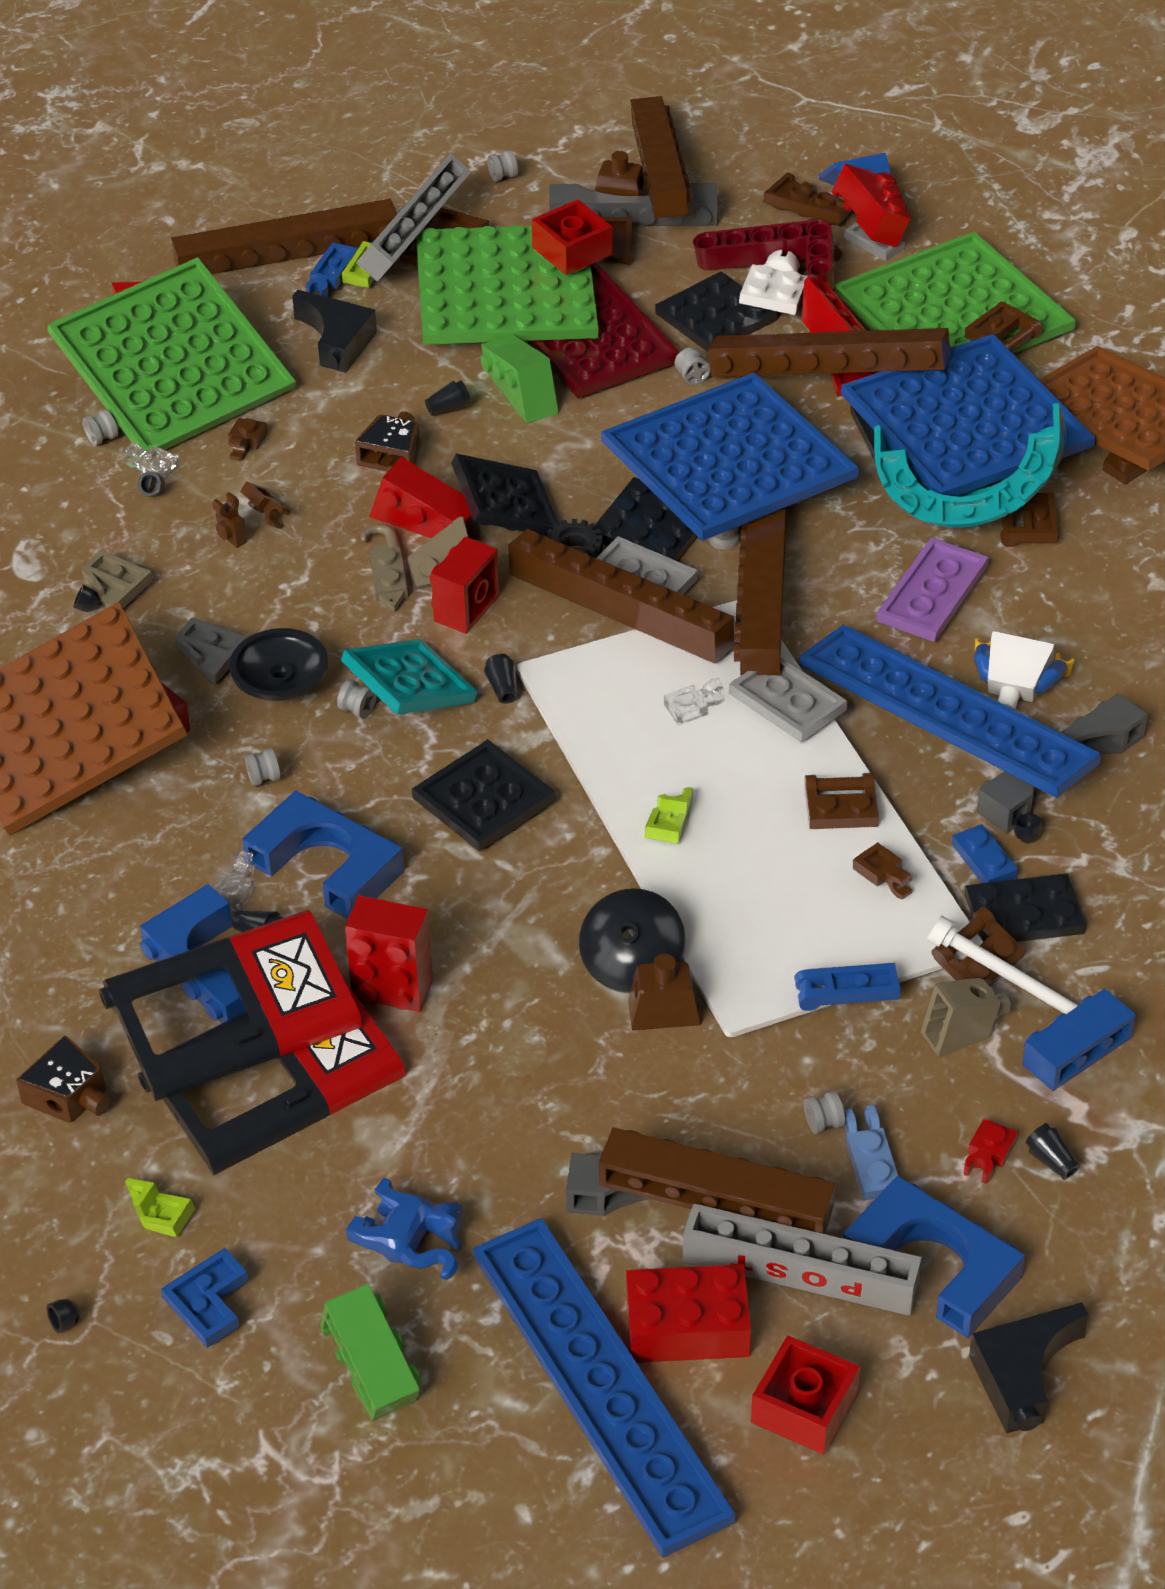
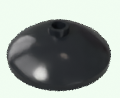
(279, 664)
(614, 959)

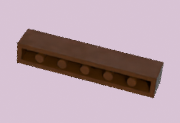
(699, 1176)

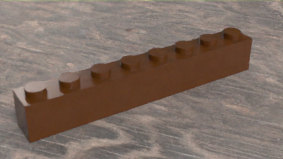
(660, 157)
(284, 237)
(830, 352)
(760, 594)
(622, 596)

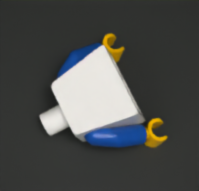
(1018, 667)

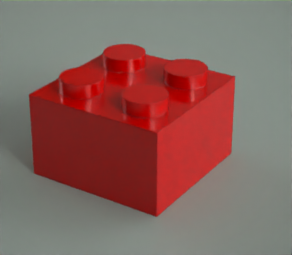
(572, 237)
(465, 584)
(805, 1394)

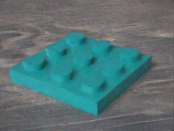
(408, 676)

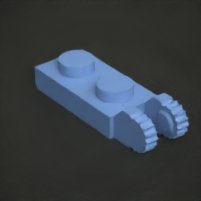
(869, 1153)

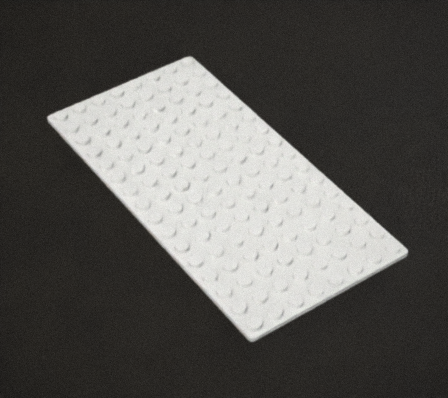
(748, 871)

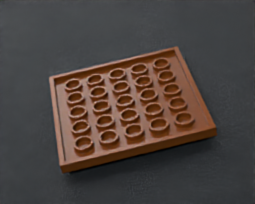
(78, 716)

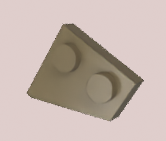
(434, 552)
(115, 578)

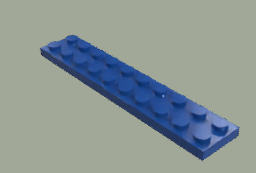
(951, 710)
(604, 1388)

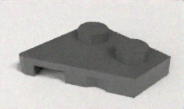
(208, 647)

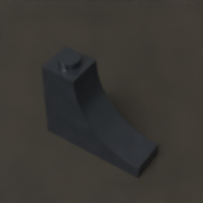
(342, 326)
(1013, 1358)

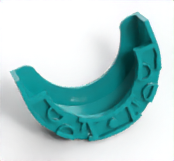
(979, 505)

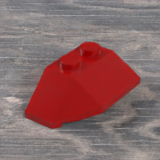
(825, 310)

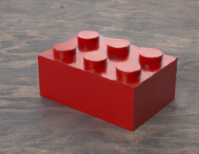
(389, 953)
(688, 1313)

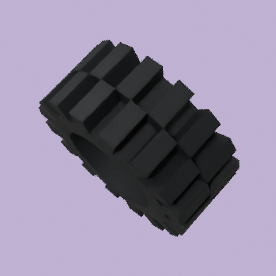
(578, 535)

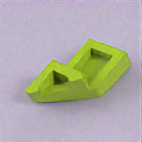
(669, 817)
(157, 1210)

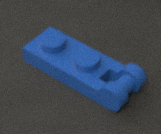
(847, 985)

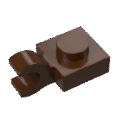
(244, 435)
(263, 500)
(230, 524)
(882, 866)

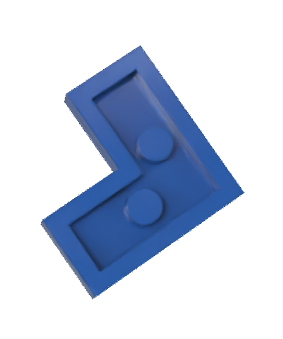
(199, 1293)

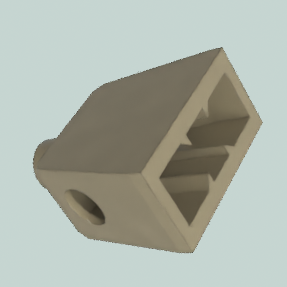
(961, 1014)

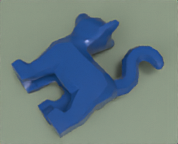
(404, 1227)

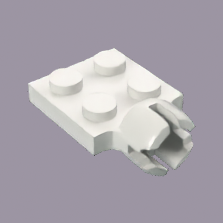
(775, 284)

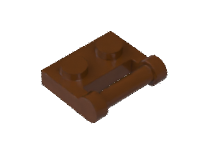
(1001, 321)
(1038, 521)
(841, 810)
(999, 943)

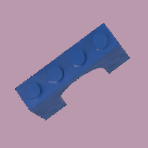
(305, 823)
(187, 927)
(990, 1265)

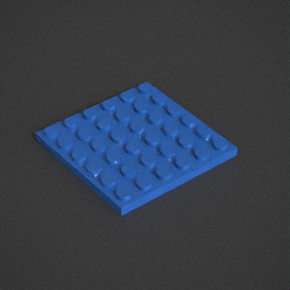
(963, 421)
(729, 455)

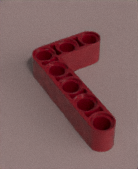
(752, 245)

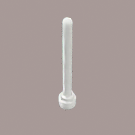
(946, 934)

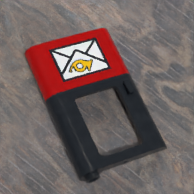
(283, 982)
(325, 1080)

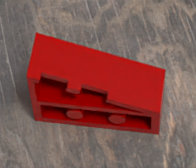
(875, 202)
(418, 501)

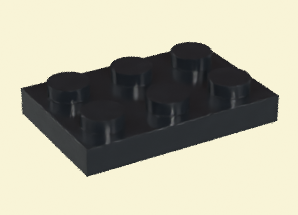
(1029, 906)

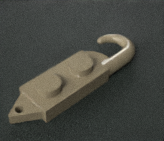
(387, 567)

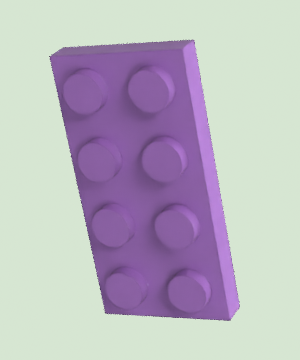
(932, 589)

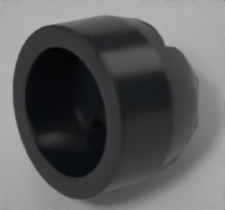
(147, 484)
(86, 599)
(1027, 827)
(63, 1314)

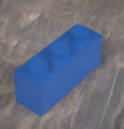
(1078, 1039)

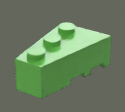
(522, 376)
(371, 1351)

